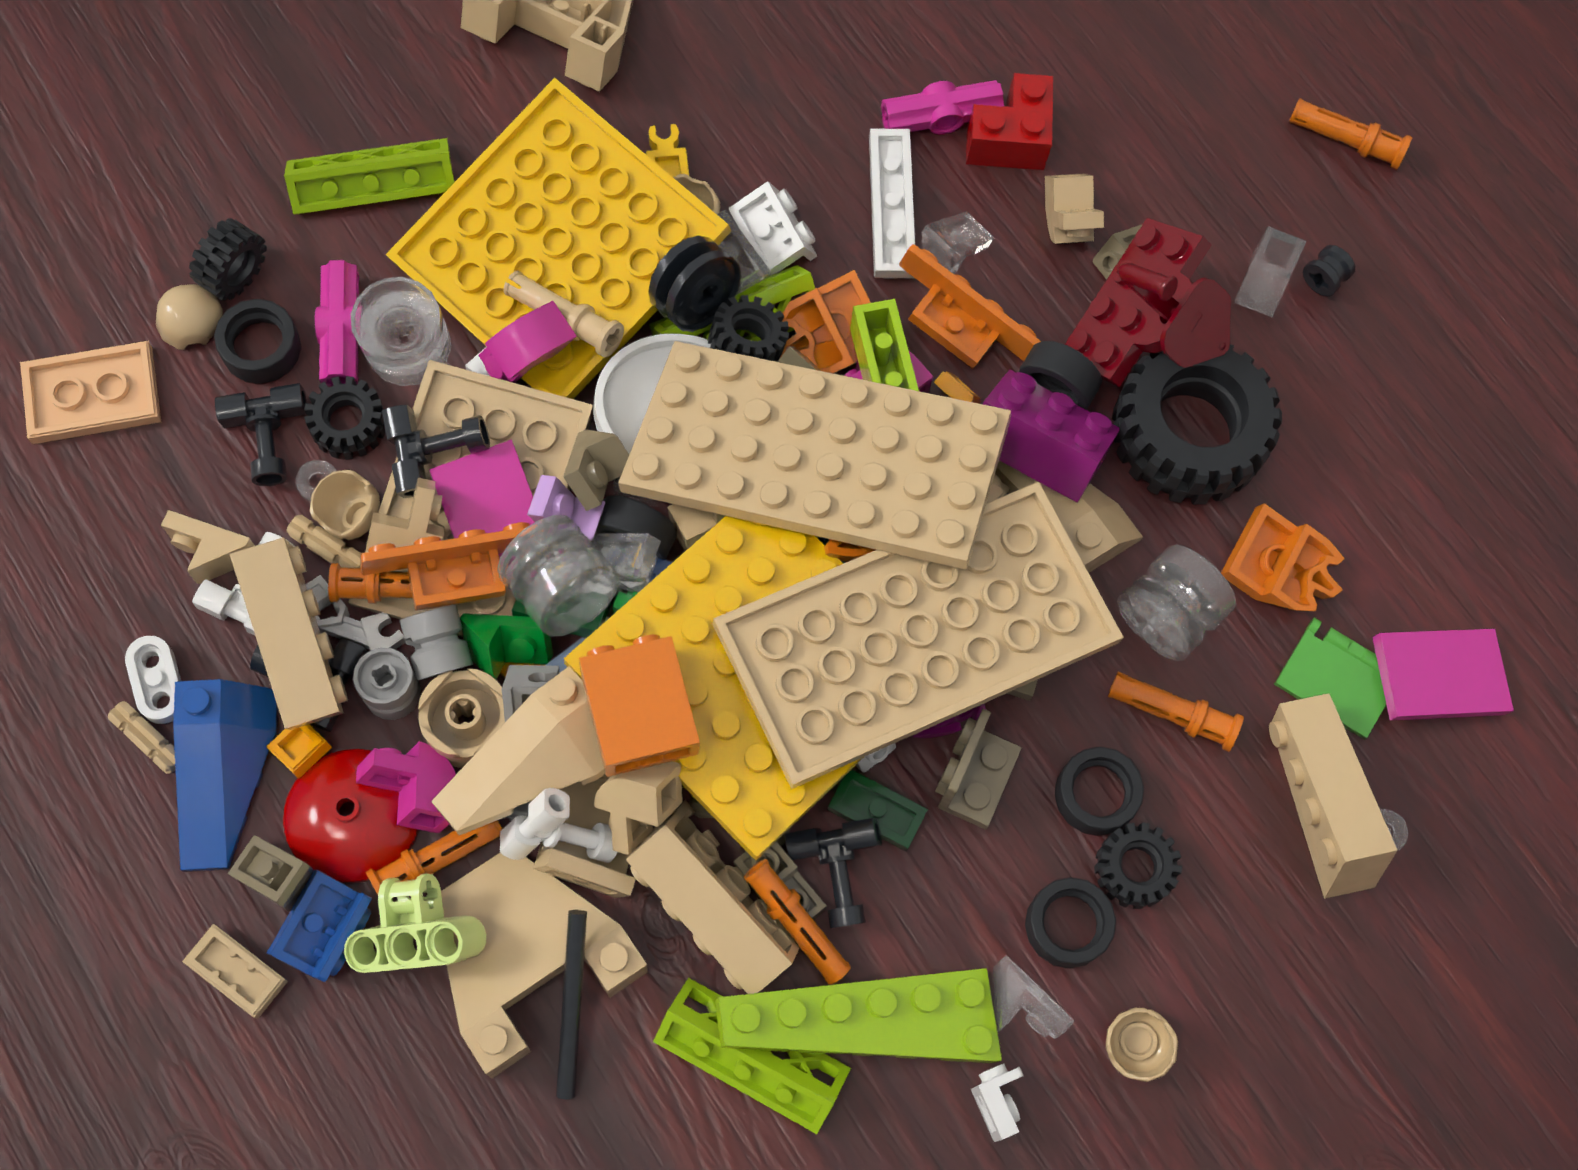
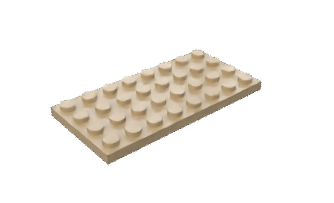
(818, 453)
(914, 641)

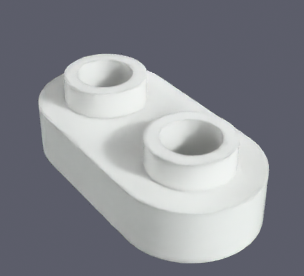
(153, 682)

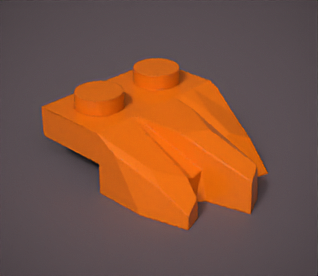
(824, 322)
(1282, 562)

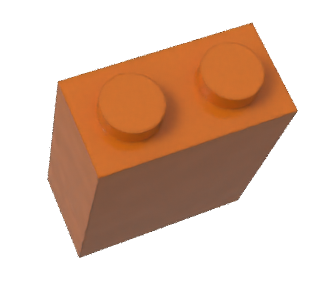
(638, 704)

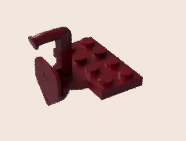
(1155, 306)

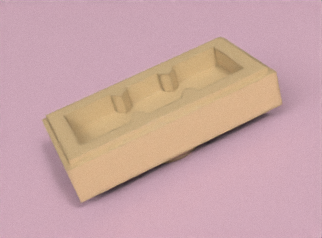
(235, 971)

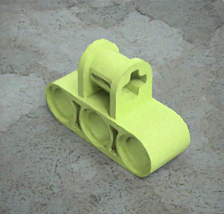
(409, 919)

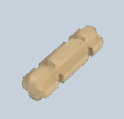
(323, 543)
(143, 736)

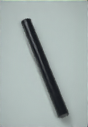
(571, 1004)

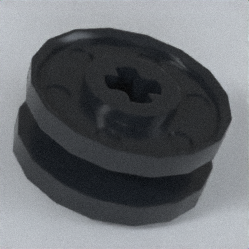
(694, 282)

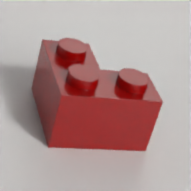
(1015, 133)

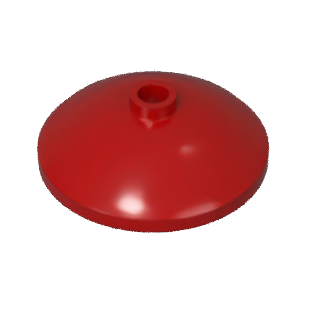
(337, 843)

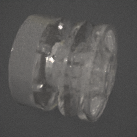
(396, 310)
(558, 575)
(1177, 602)

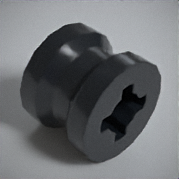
(1330, 269)

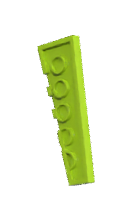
(901, 1017)

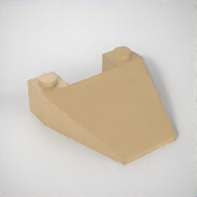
(587, 28)
(523, 950)

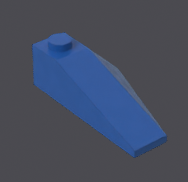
(218, 764)

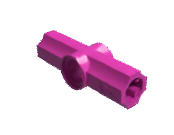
(939, 106)
(333, 322)

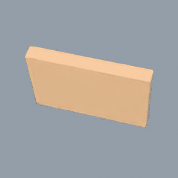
(90, 392)

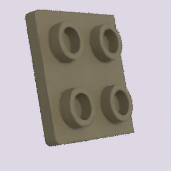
(979, 776)

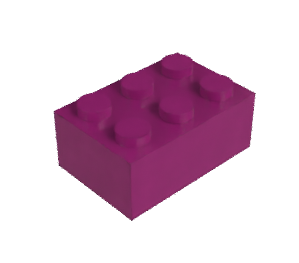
(1051, 435)

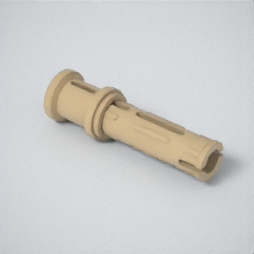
(582, 318)

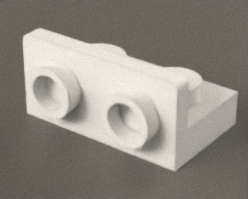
(772, 228)

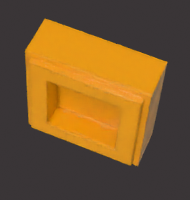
(956, 388)
(299, 749)

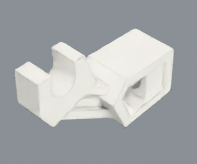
(361, 632)

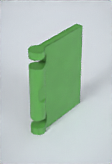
(1337, 668)

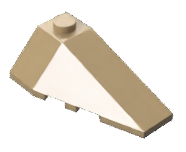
(1093, 524)

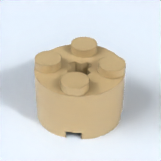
(448, 698)

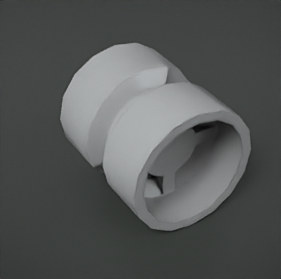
(436, 642)
(387, 683)

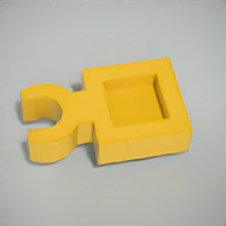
(666, 153)

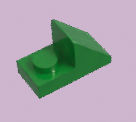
(504, 639)

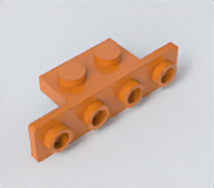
(960, 315)
(447, 569)

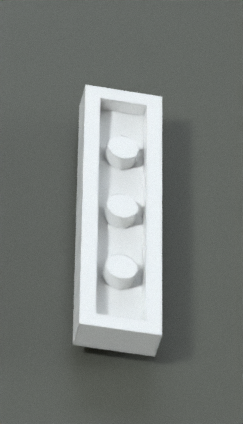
(891, 200)

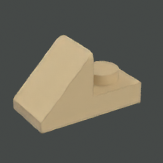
(208, 544)

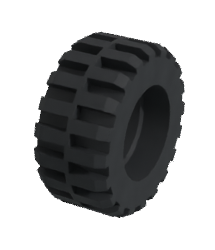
(1177, 466)

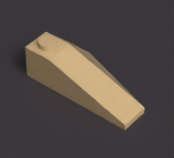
(538, 748)

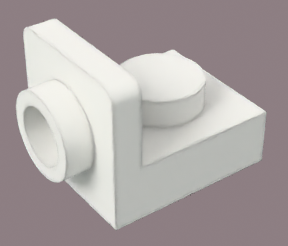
(997, 1110)

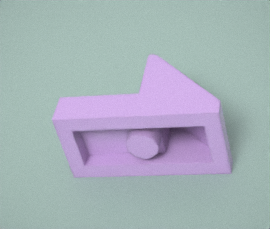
(555, 499)

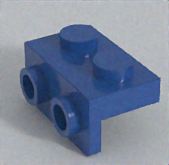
(319, 926)

